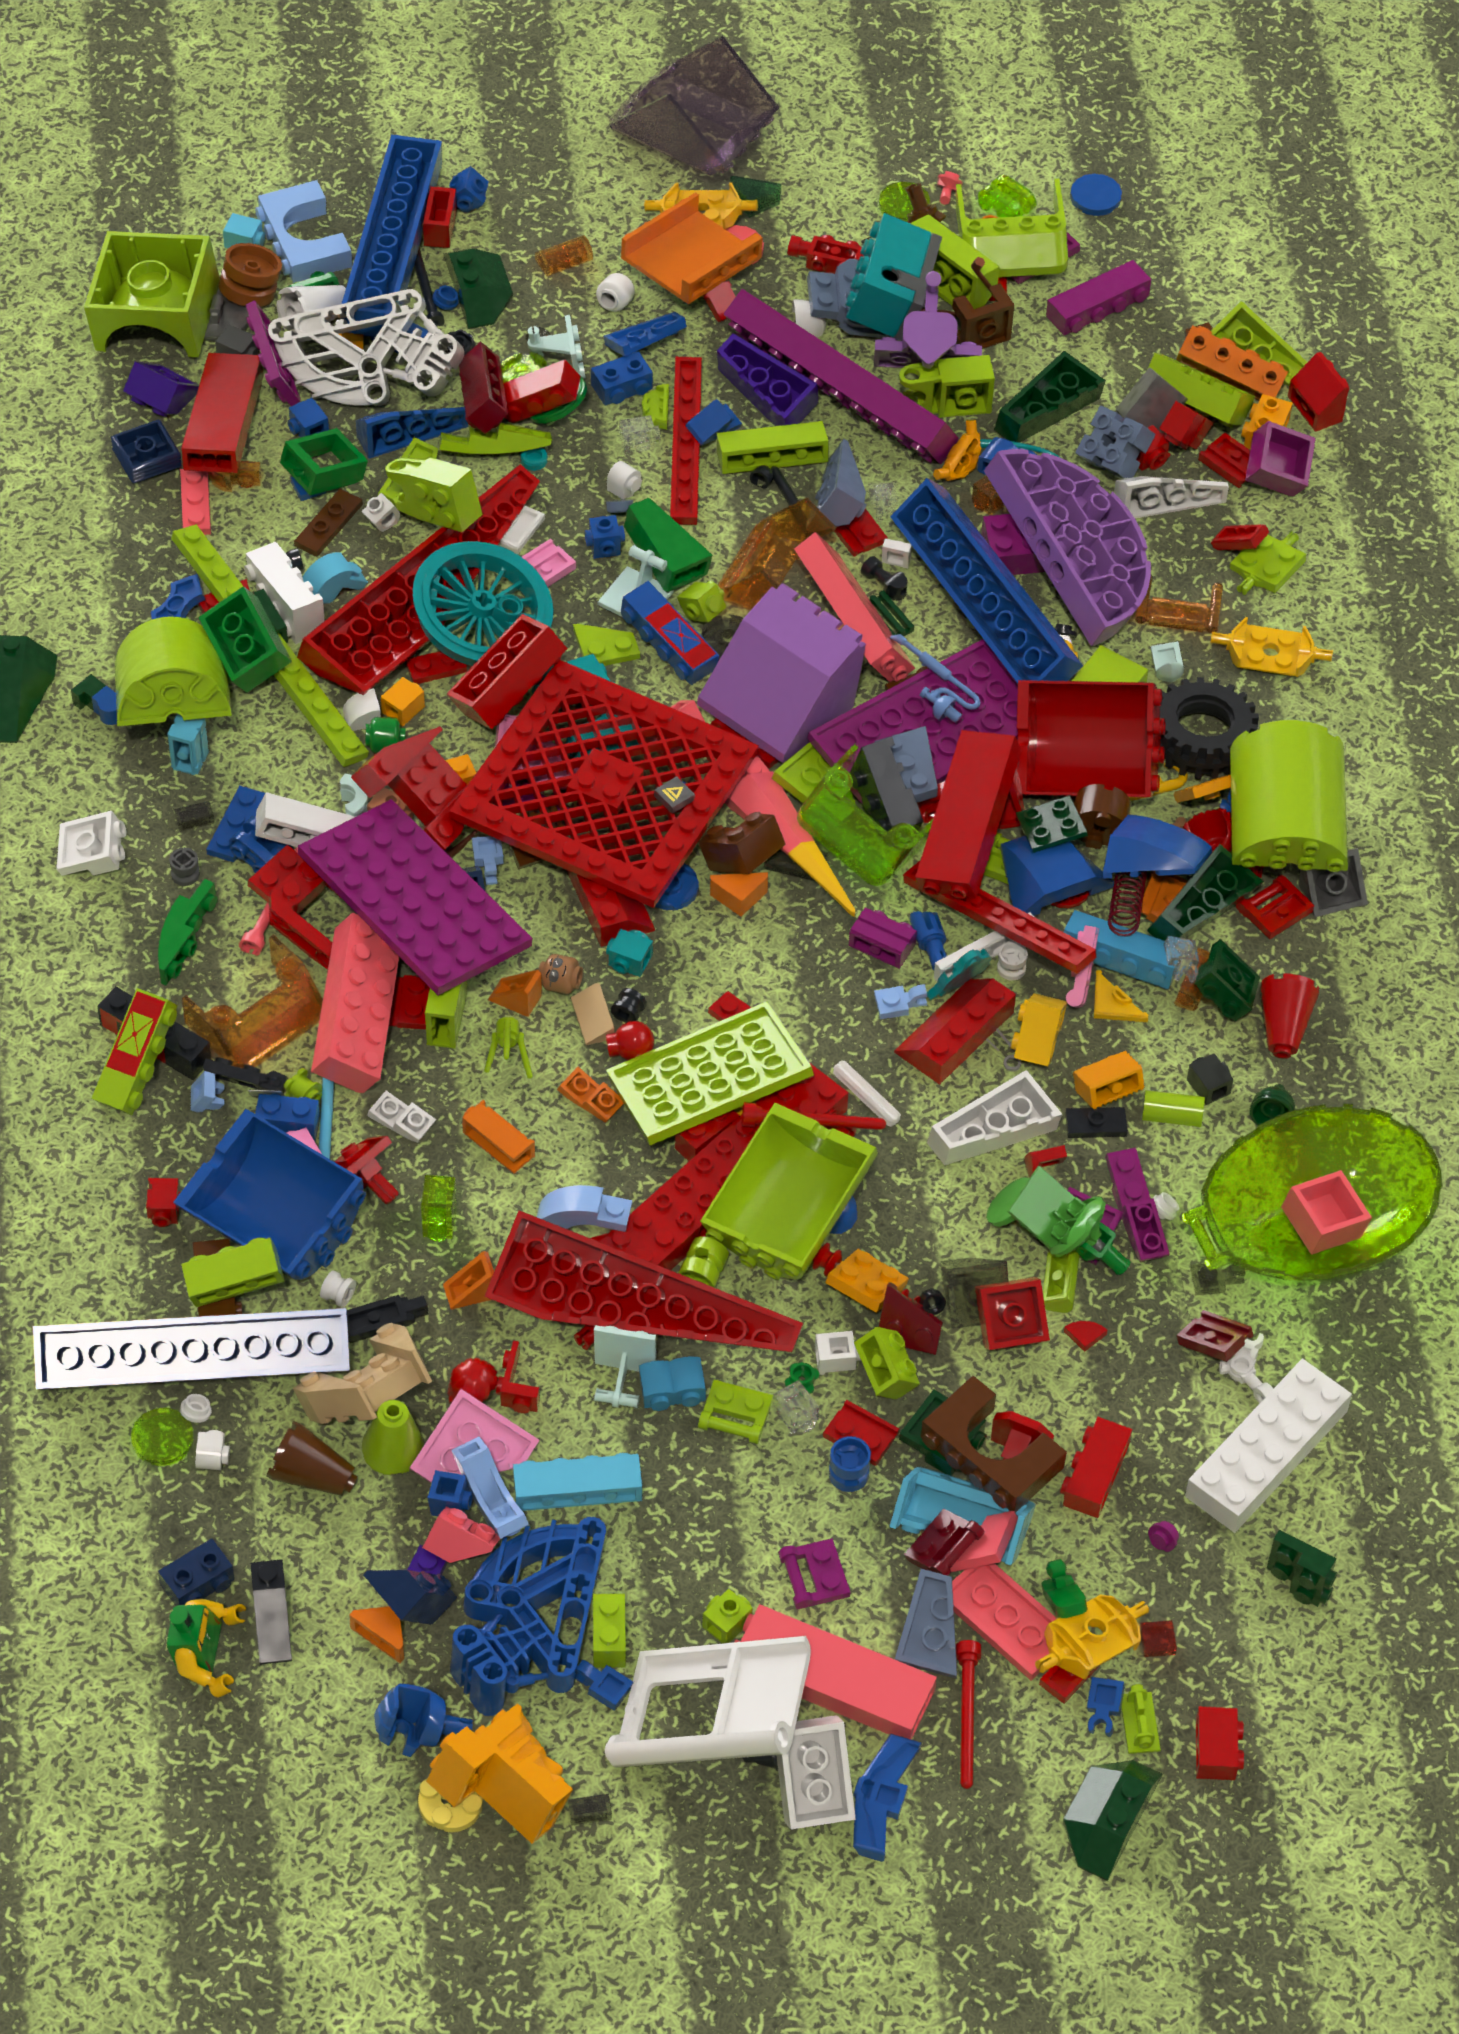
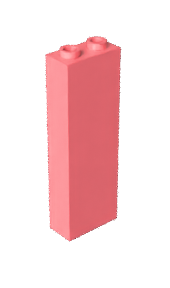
(854, 607)
(852, 1677)

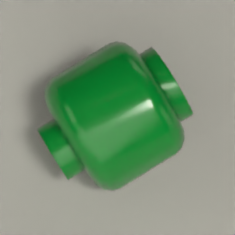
(383, 733)

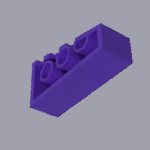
(767, 383)

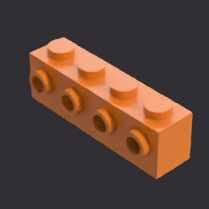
(1230, 363)

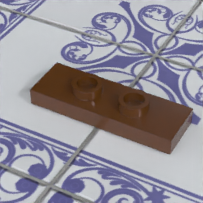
(328, 522)

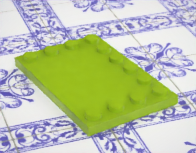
(709, 1073)

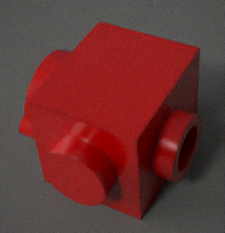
(1157, 452)

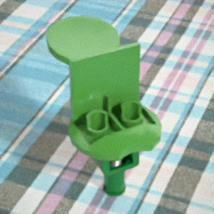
(1058, 1219)

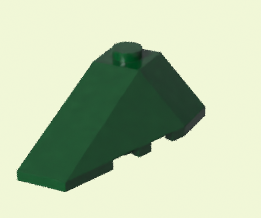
(24, 678)

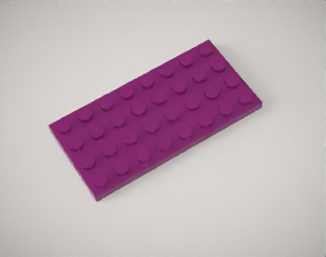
(904, 710)
(415, 896)

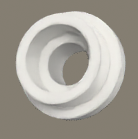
(1166, 1206)
(196, 1408)

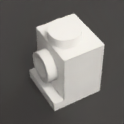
(835, 1352)

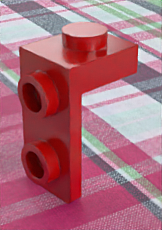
(514, 1395)

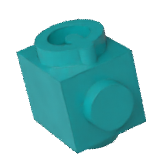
(630, 952)

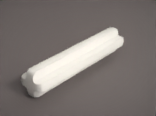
(866, 1093)

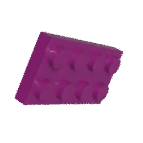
(276, 374)

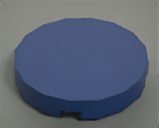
(1096, 194)
(681, 894)

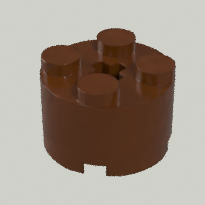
(1101, 812)

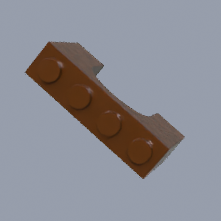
(1008, 1481)

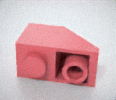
(458, 1537)

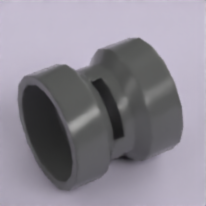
(184, 866)

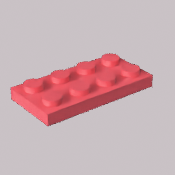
(1003, 1615)

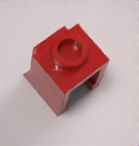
(160, 1201)

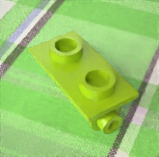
(1140, 1721)

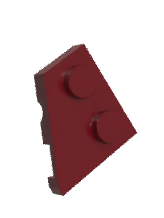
(916, 1326)

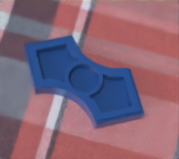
(182, 598)

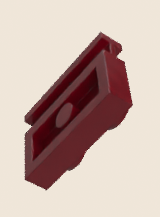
(1215, 1335)

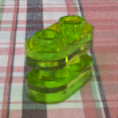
(1007, 197)

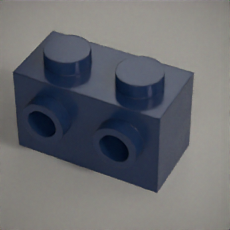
(197, 1574)

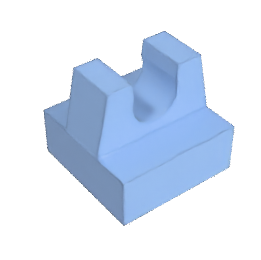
(204, 1092)

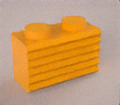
(1109, 1079)

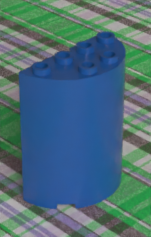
(278, 1190)

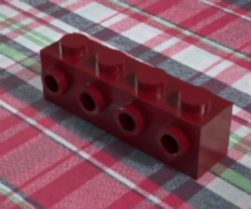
(483, 388)

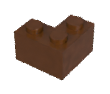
(744, 846)

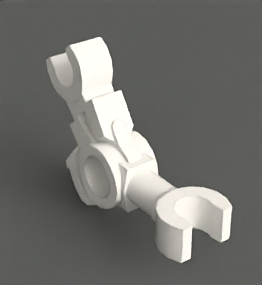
(1242, 1368)

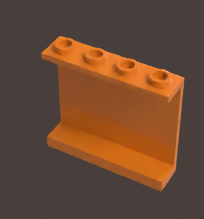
(688, 251)

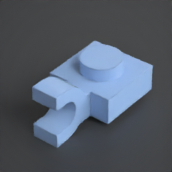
(488, 853)
(896, 1003)

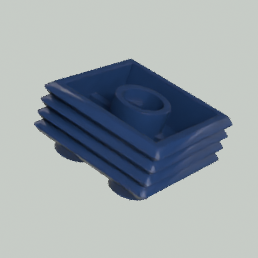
(146, 451)

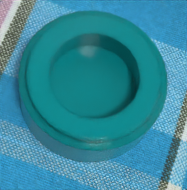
(534, 459)

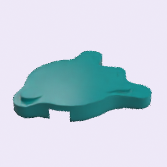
(966, 967)

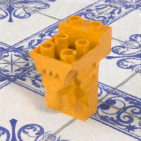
(506, 1770)

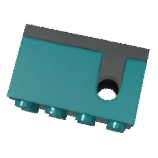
(891, 275)

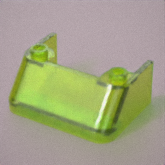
(853, 833)

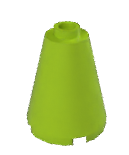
(392, 1439)

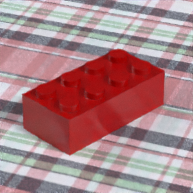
(507, 671)

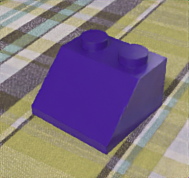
(159, 388)

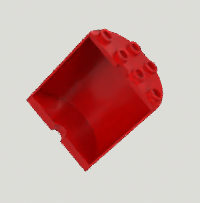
(1089, 736)

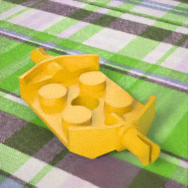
(719, 205)
(1294, 649)
(1079, 1650)

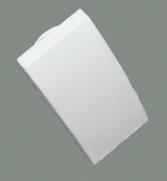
(403, 1119)

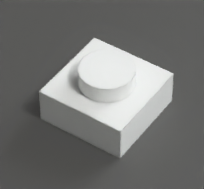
(896, 553)

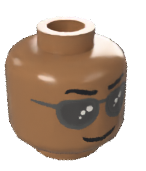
(561, 974)

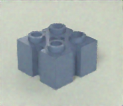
(1115, 443)

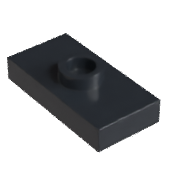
(1096, 1122)

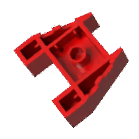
(419, 780)

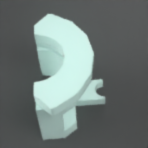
(354, 794)

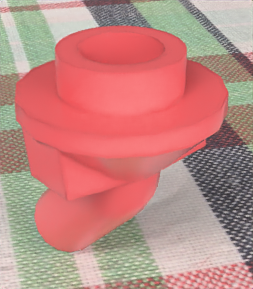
(948, 183)

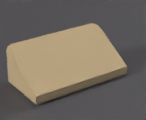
(592, 1014)

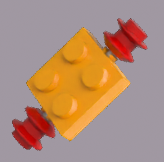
(860, 1276)

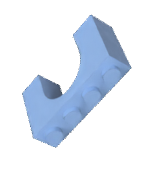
(301, 257)

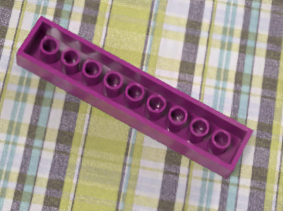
(841, 378)

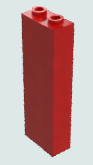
(222, 413)
(968, 814)

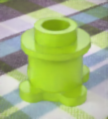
(302, 1086)

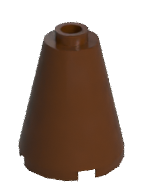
(311, 1463)

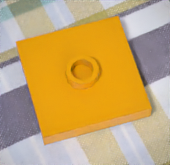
(1209, 789)

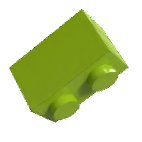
(609, 1630)

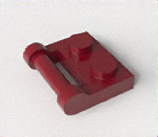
(943, 1542)

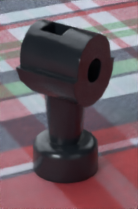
(894, 585)

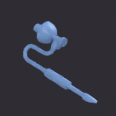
(942, 705)

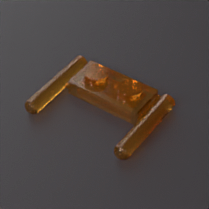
(1181, 613)

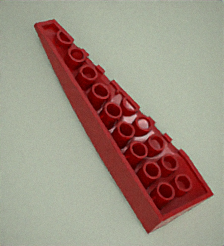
(592, 1284)

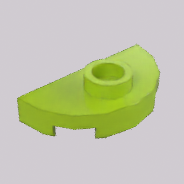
(656, 404)

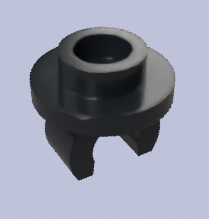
(1065, 632)

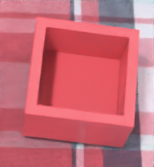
(1326, 1212)

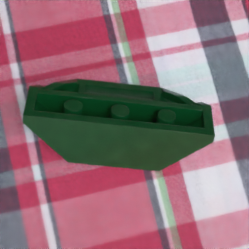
(480, 285)
(1108, 1813)

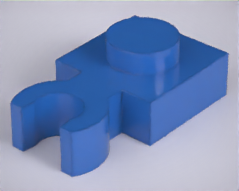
(1104, 1700)

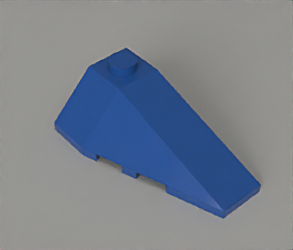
(396, 429)

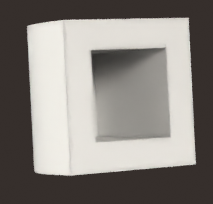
(361, 710)

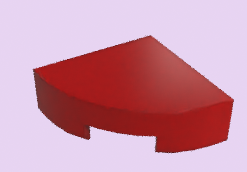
(1085, 1333)

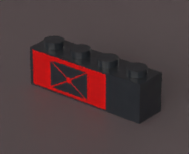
(182, 1049)

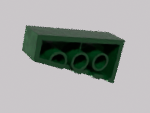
(1049, 398)
(1205, 896)

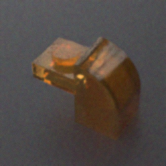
(248, 475)

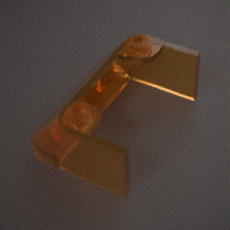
(771, 552)
(268, 1023)

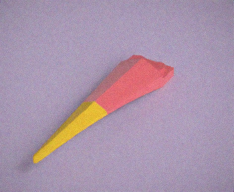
(762, 794)

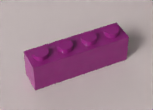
(1098, 298)

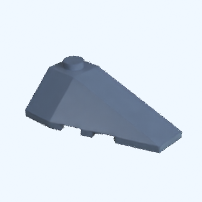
(842, 491)

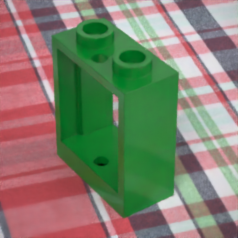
(297, 459)

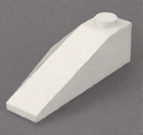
(1159, 495)

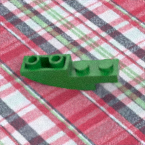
(179, 929)

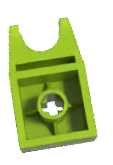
(952, 386)
(436, 492)

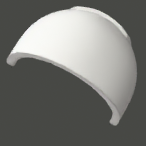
(813, 325)

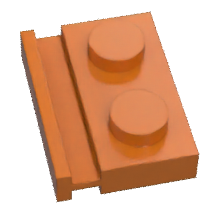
(1159, 893)

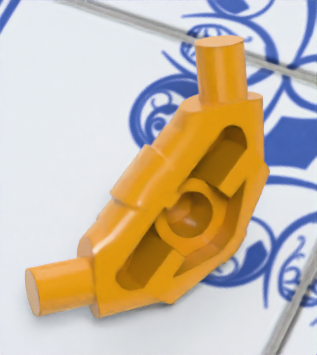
(965, 450)

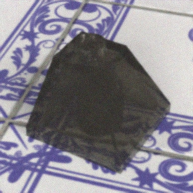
(959, 1284)

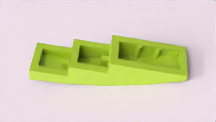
(505, 440)

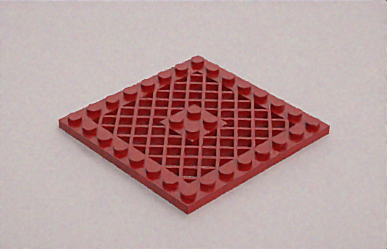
(603, 782)

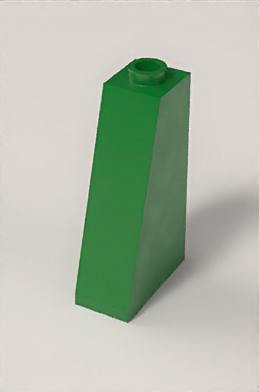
(657, 531)

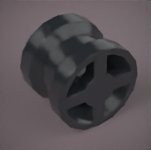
(628, 1006)

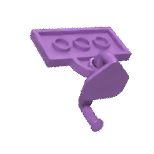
(926, 336)

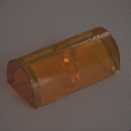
(564, 255)
(1189, 994)

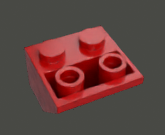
(1319, 393)

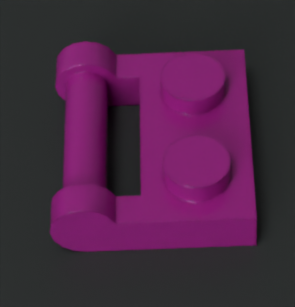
(824, 1571)

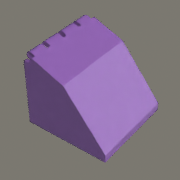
(784, 673)

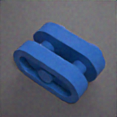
(253, 849)

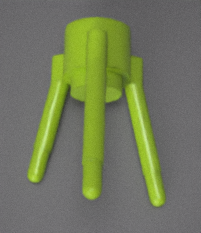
(507, 1036)

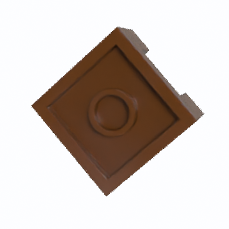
(988, 323)

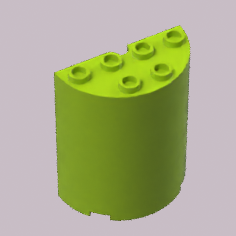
(169, 670)
(1289, 797)
(787, 1192)

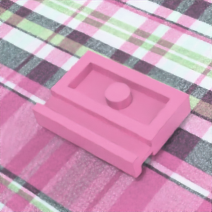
(550, 562)

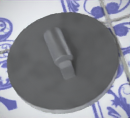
(224, 313)

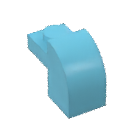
(333, 573)

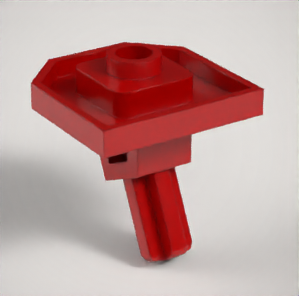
(361, 1161)
(1015, 1432)

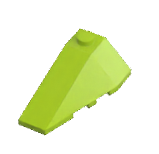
(1253, 333)

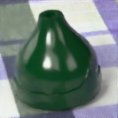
(1271, 1103)

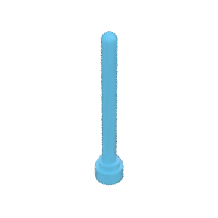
(326, 1117)

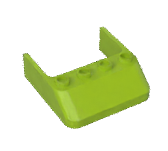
(1019, 243)

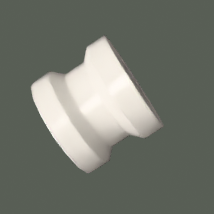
(337, 1289)

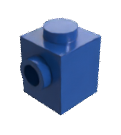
(307, 418)
(449, 1491)

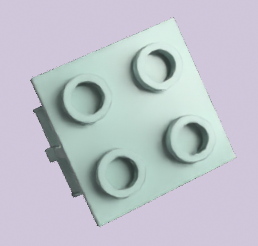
(559, 343)
(631, 579)
(624, 1351)

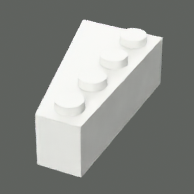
(286, 589)
(995, 1120)

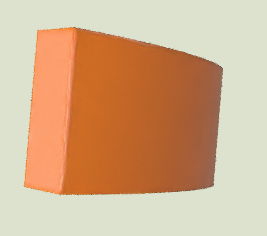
(589, 1095)

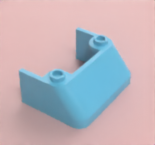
(929, 1491)

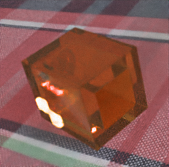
(985, 496)

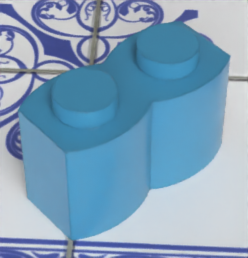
(672, 1383)

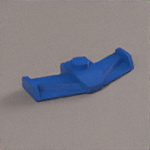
(880, 1795)

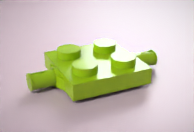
(1268, 563)

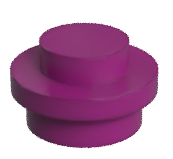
(1163, 1536)

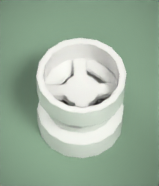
(1012, 961)

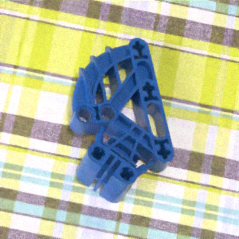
(492, 1662)

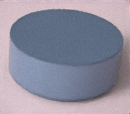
(618, 505)

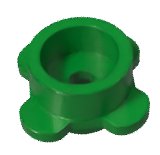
(803, 1370)

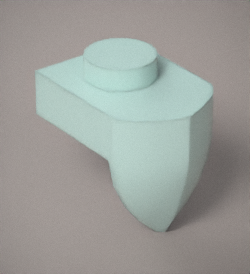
(1167, 661)

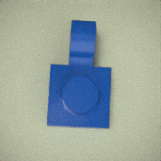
(605, 1686)

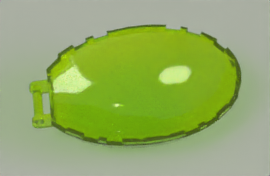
(1246, 1186)

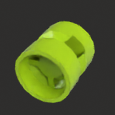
(705, 1260)

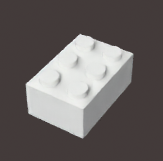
(816, 1775)

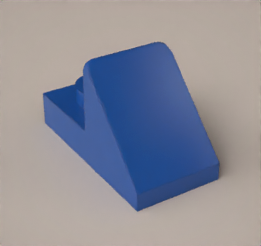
(713, 420)

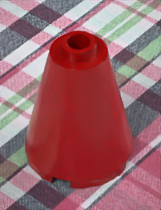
(1287, 1011)

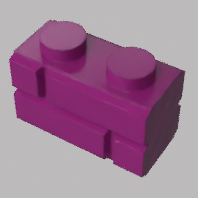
(882, 937)

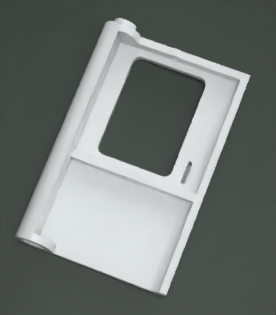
(754, 1709)

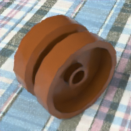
(250, 274)

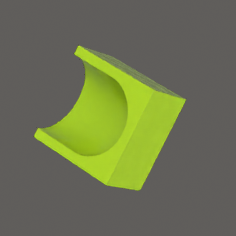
(153, 283)

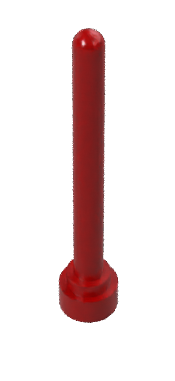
(755, 1115)
(968, 1654)

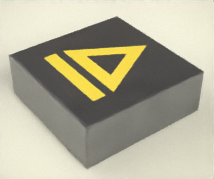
(674, 795)

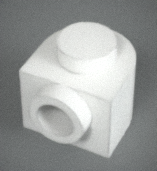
(623, 480)
(381, 513)
(211, 1450)

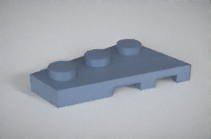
(914, 752)
(930, 1626)

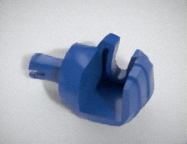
(417, 1705)

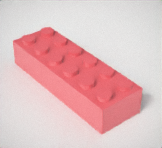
(355, 1007)

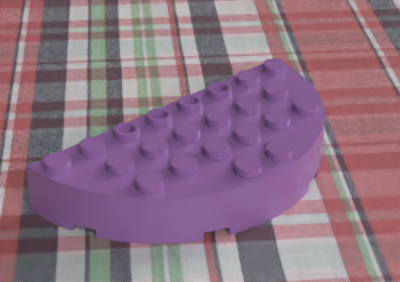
(1078, 535)

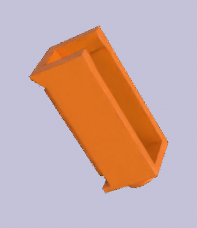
(497, 1137)

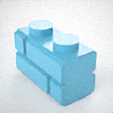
(188, 744)

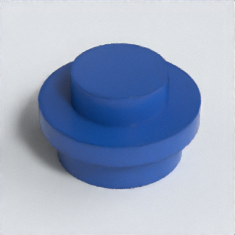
(445, 297)

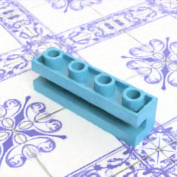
(577, 1482)

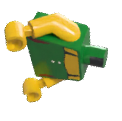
(195, 1639)

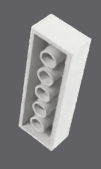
(1268, 1445)

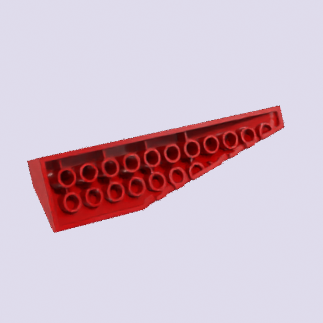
(380, 623)

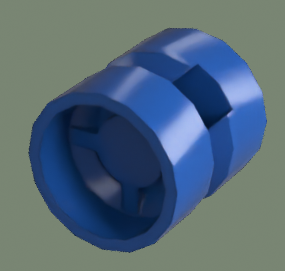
(849, 1464)

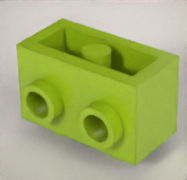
(887, 1363)

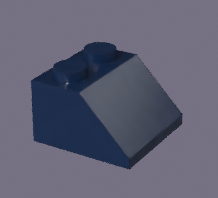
(413, 1594)

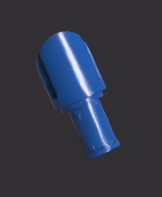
(929, 934)

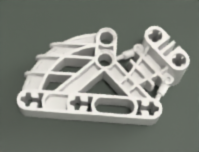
(424, 355)

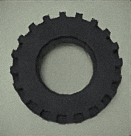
(1197, 752)

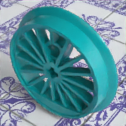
(475, 606)

